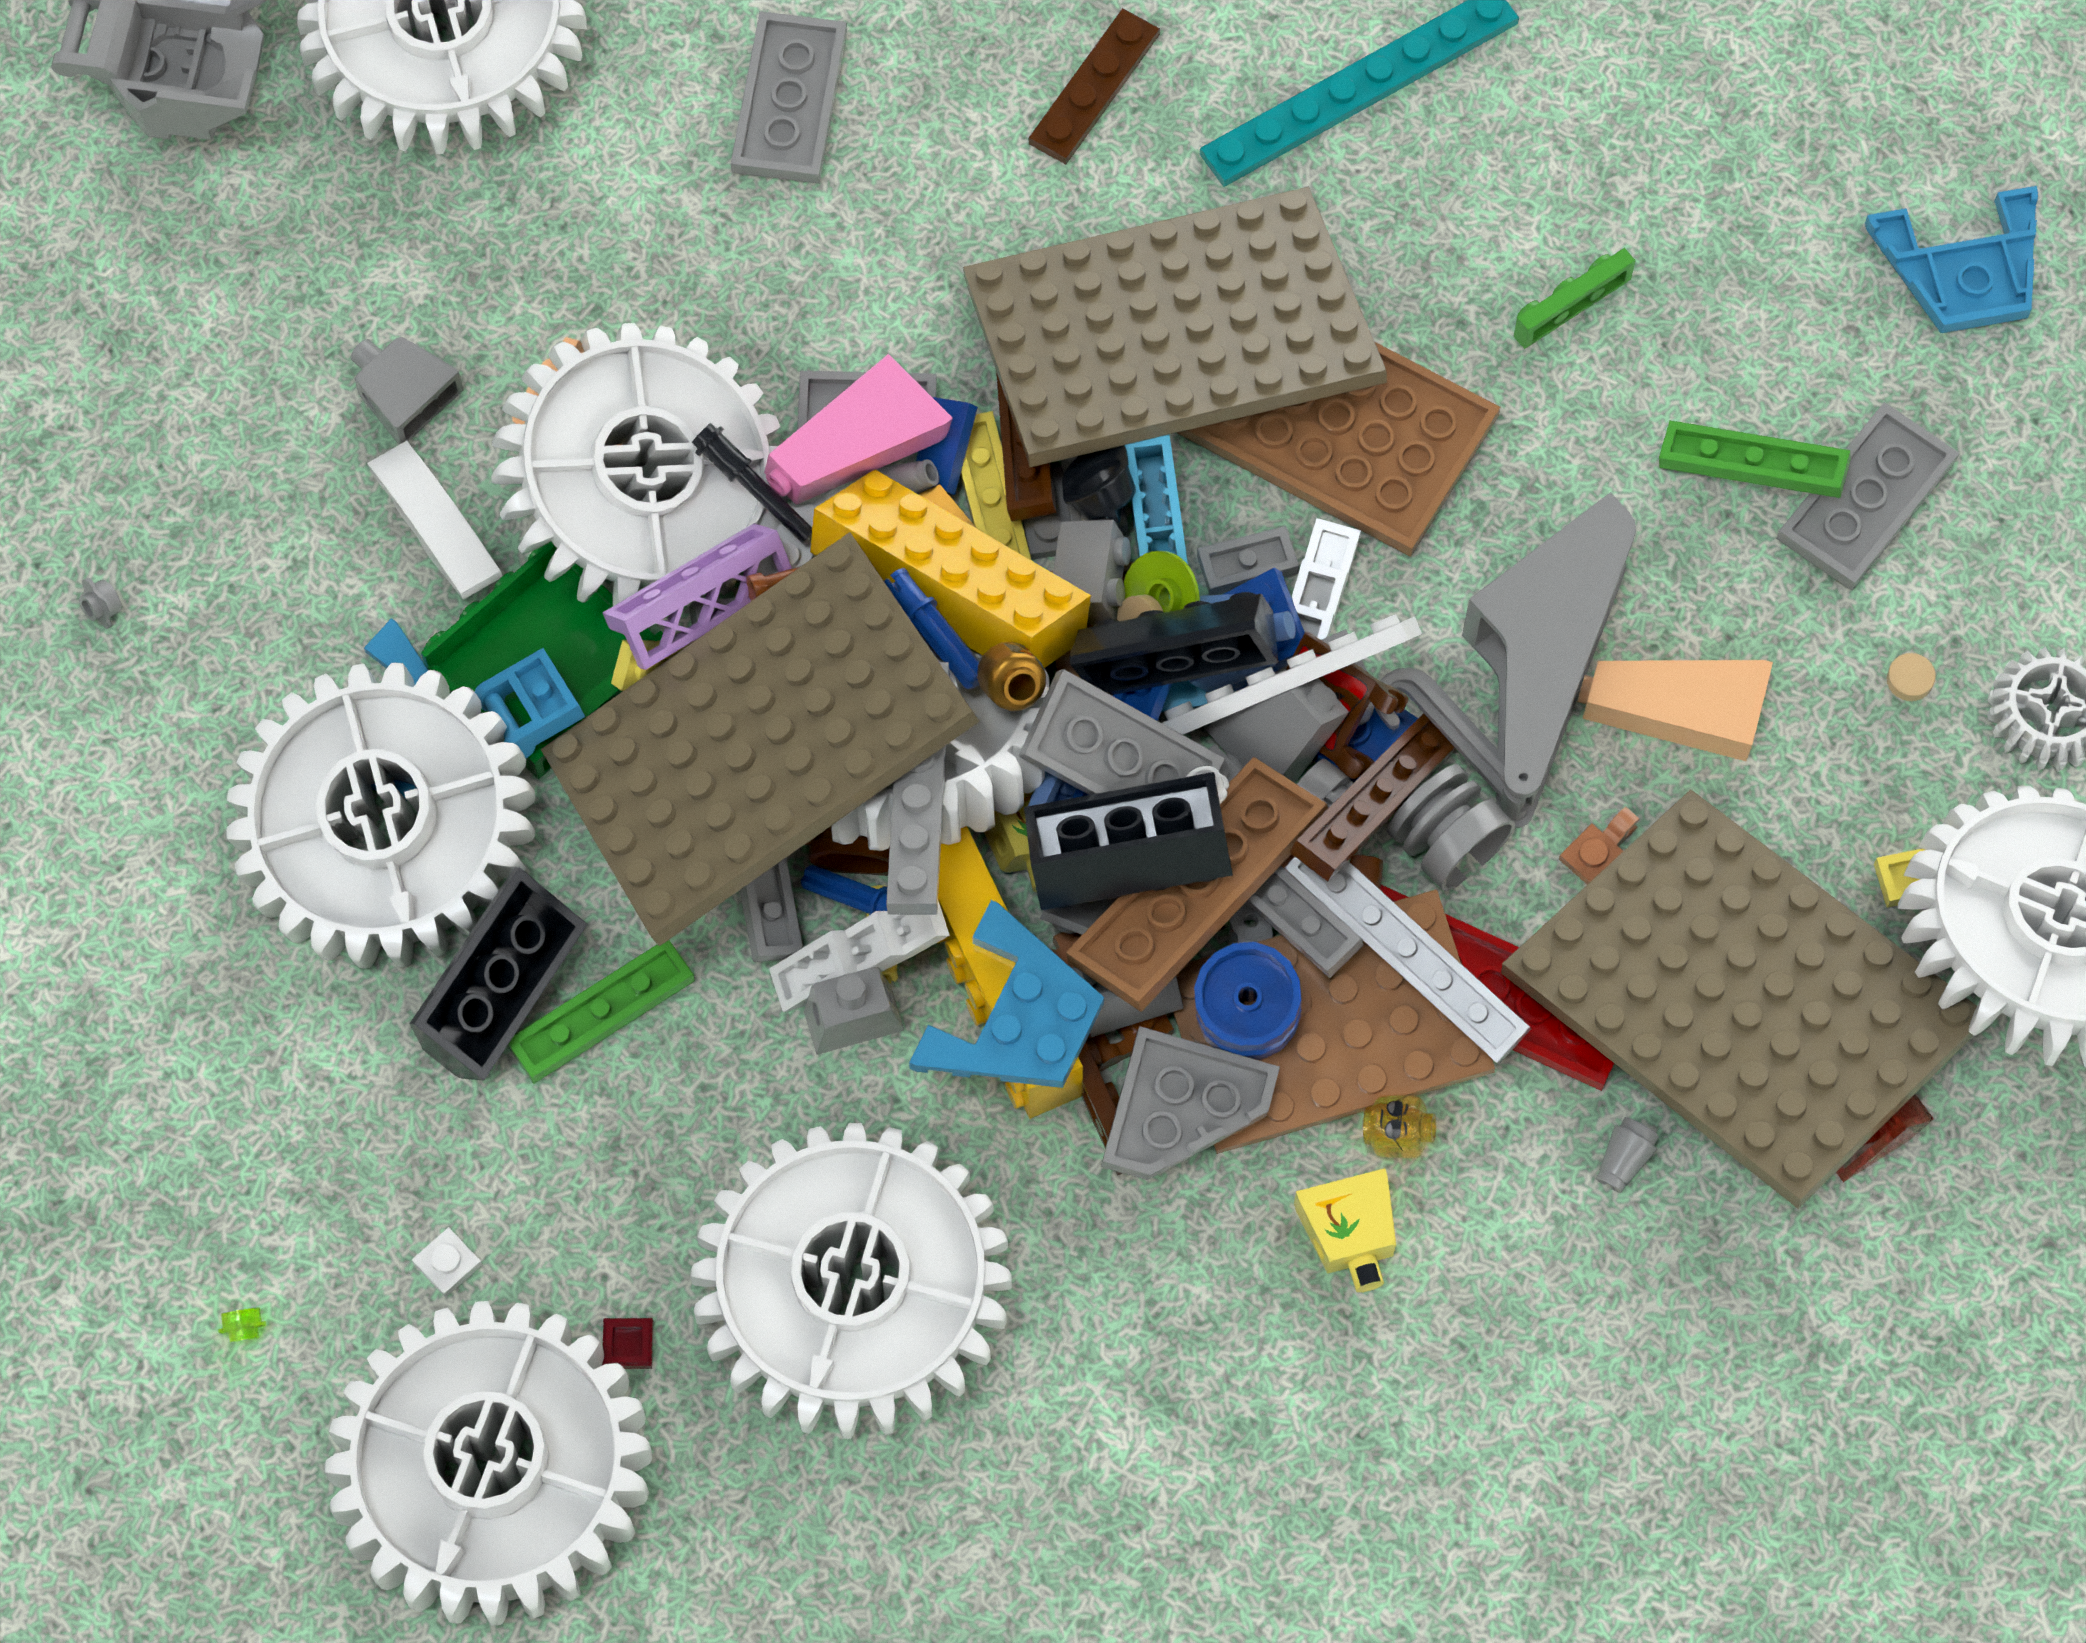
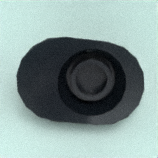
(1099, 484)

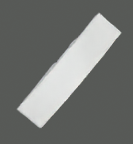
(435, 520)
(1324, 576)
(873, 942)

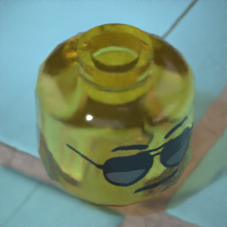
(1398, 1126)

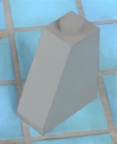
(1283, 729)

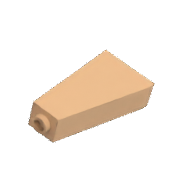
(1681, 701)

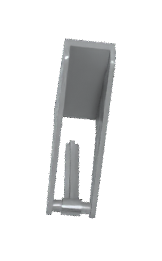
(1539, 638)

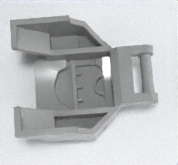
(169, 61)

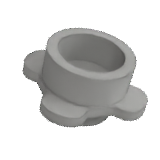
(99, 601)

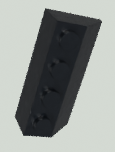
(1176, 644)
(1127, 841)
(496, 977)

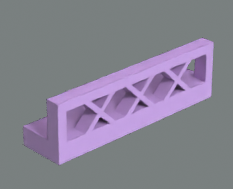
(686, 585)

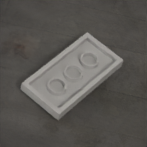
(789, 97)
(1886, 482)
(1105, 742)

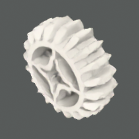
(2013, 705)

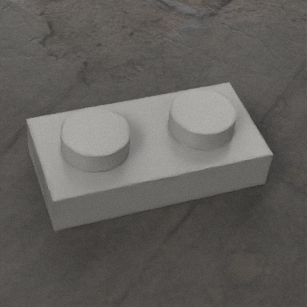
(1246, 557)

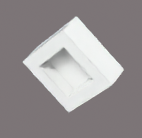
(447, 1262)

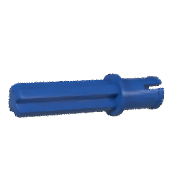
(934, 628)
(844, 890)

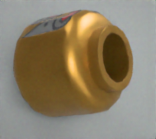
(1011, 676)

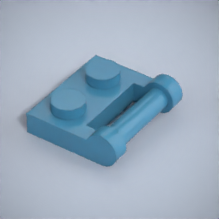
(542, 696)

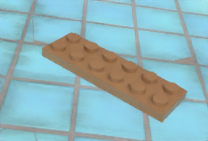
(1155, 933)

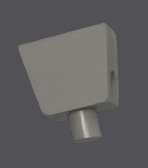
(404, 385)
(851, 1010)

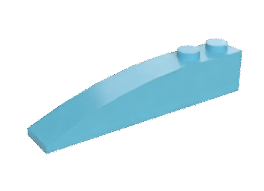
(1159, 525)

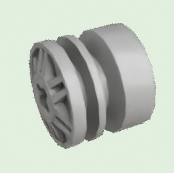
(1445, 822)

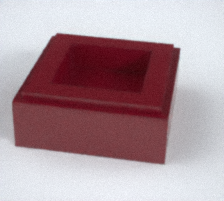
(628, 1342)

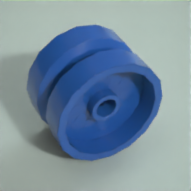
(1250, 973)

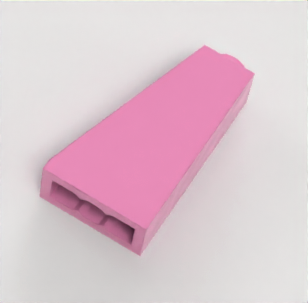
(861, 430)

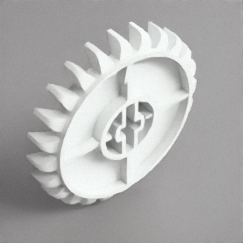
(435, 81)
(602, 497)
(2007, 913)
(824, 1210)

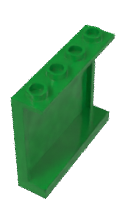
(519, 620)

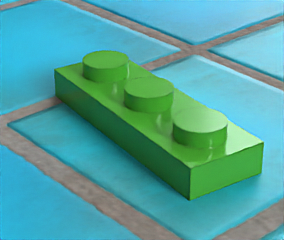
(1573, 297)

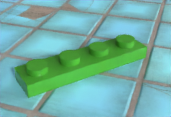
(1754, 459)
(600, 1010)

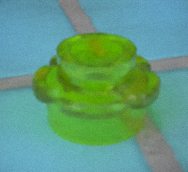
(242, 1324)

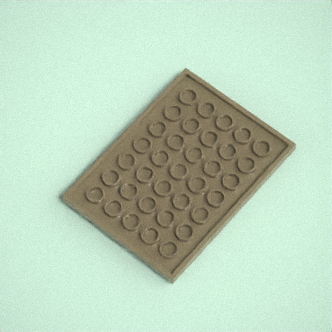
(1172, 326)
(757, 738)
(1743, 997)

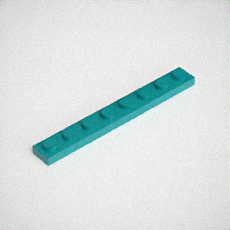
(1356, 87)

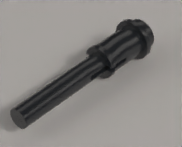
(736, 466)

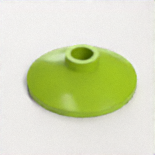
(1160, 575)

